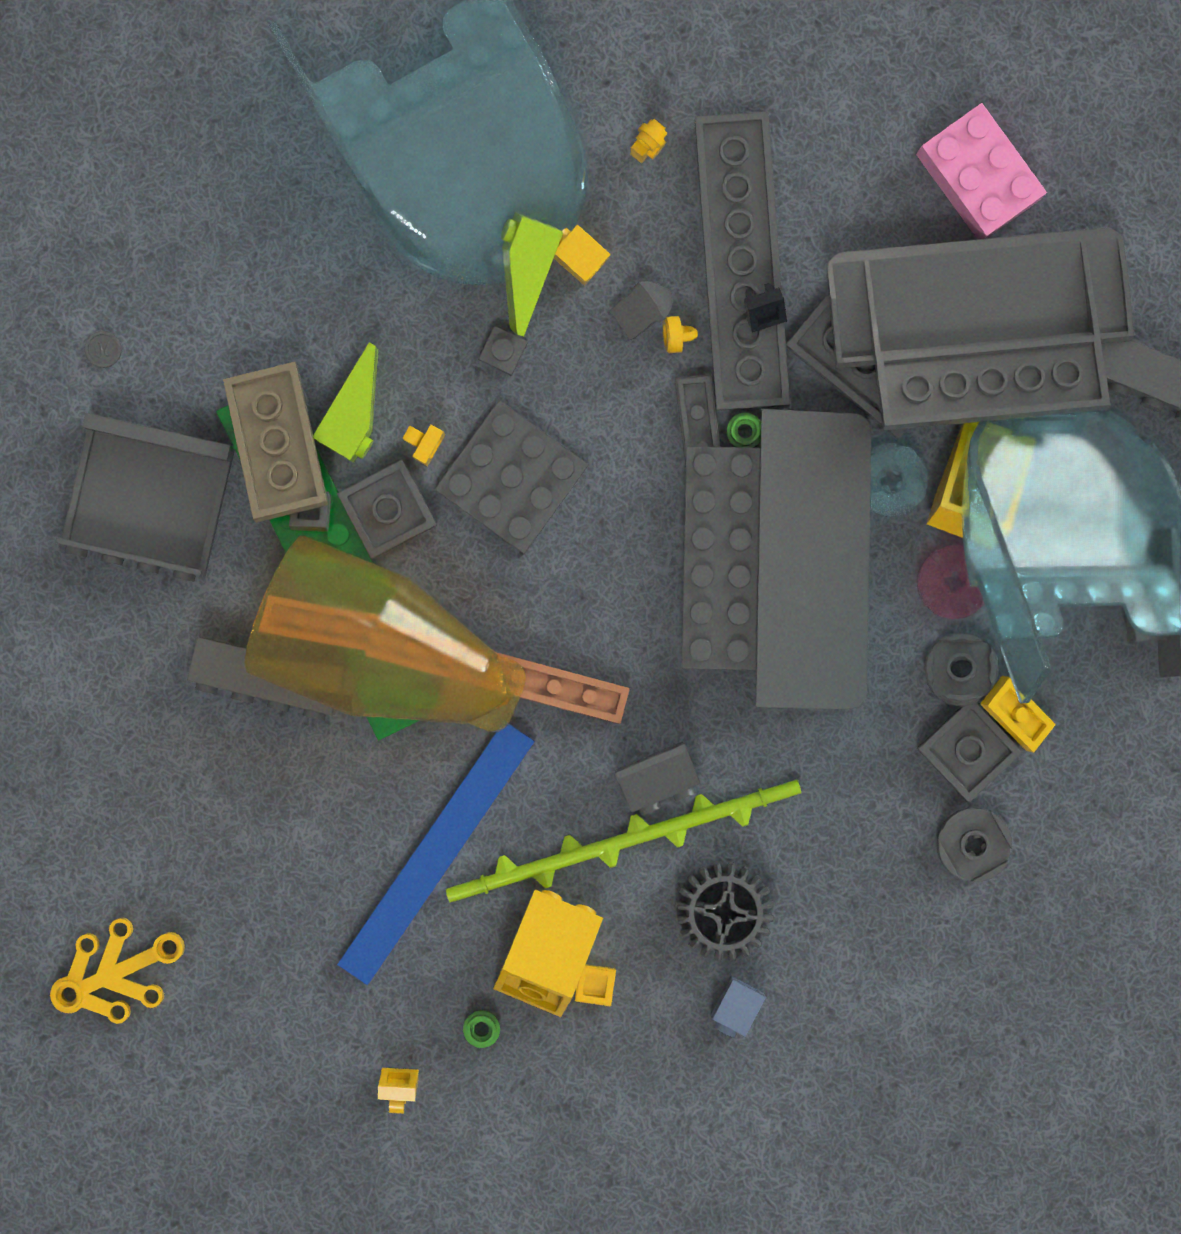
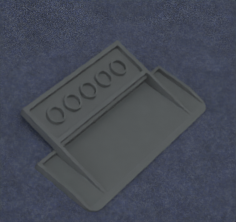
(983, 324)
(782, 559)

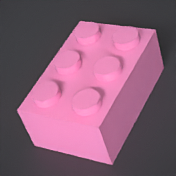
(981, 172)

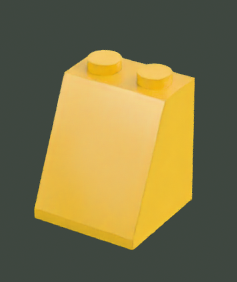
(548, 952)

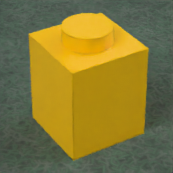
(580, 254)

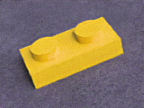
(1021, 720)

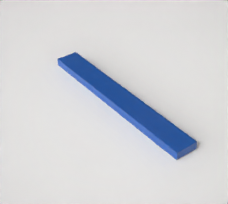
(435, 853)

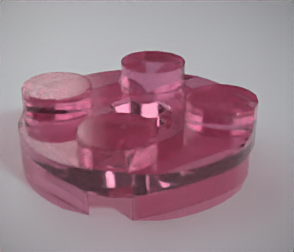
(936, 594)

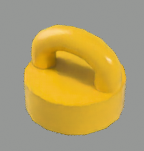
(675, 334)

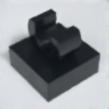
(765, 308)

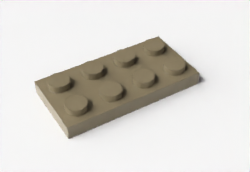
(275, 442)

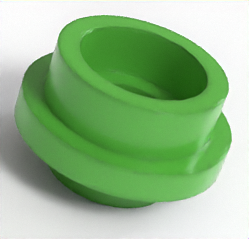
(744, 419)
(475, 1039)

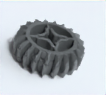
(720, 943)

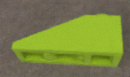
(527, 259)
(350, 416)

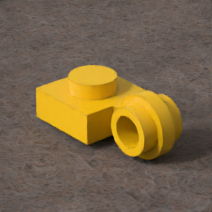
(649, 141)

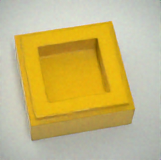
(596, 985)

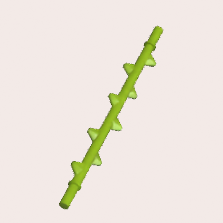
(609, 848)

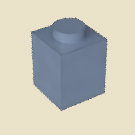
(737, 1007)

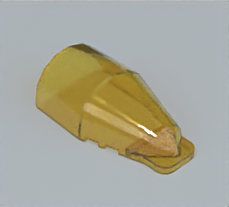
(375, 644)

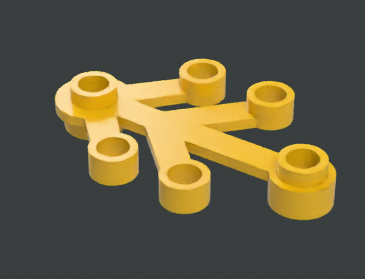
(111, 974)

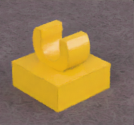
(426, 443)
(398, 1087)

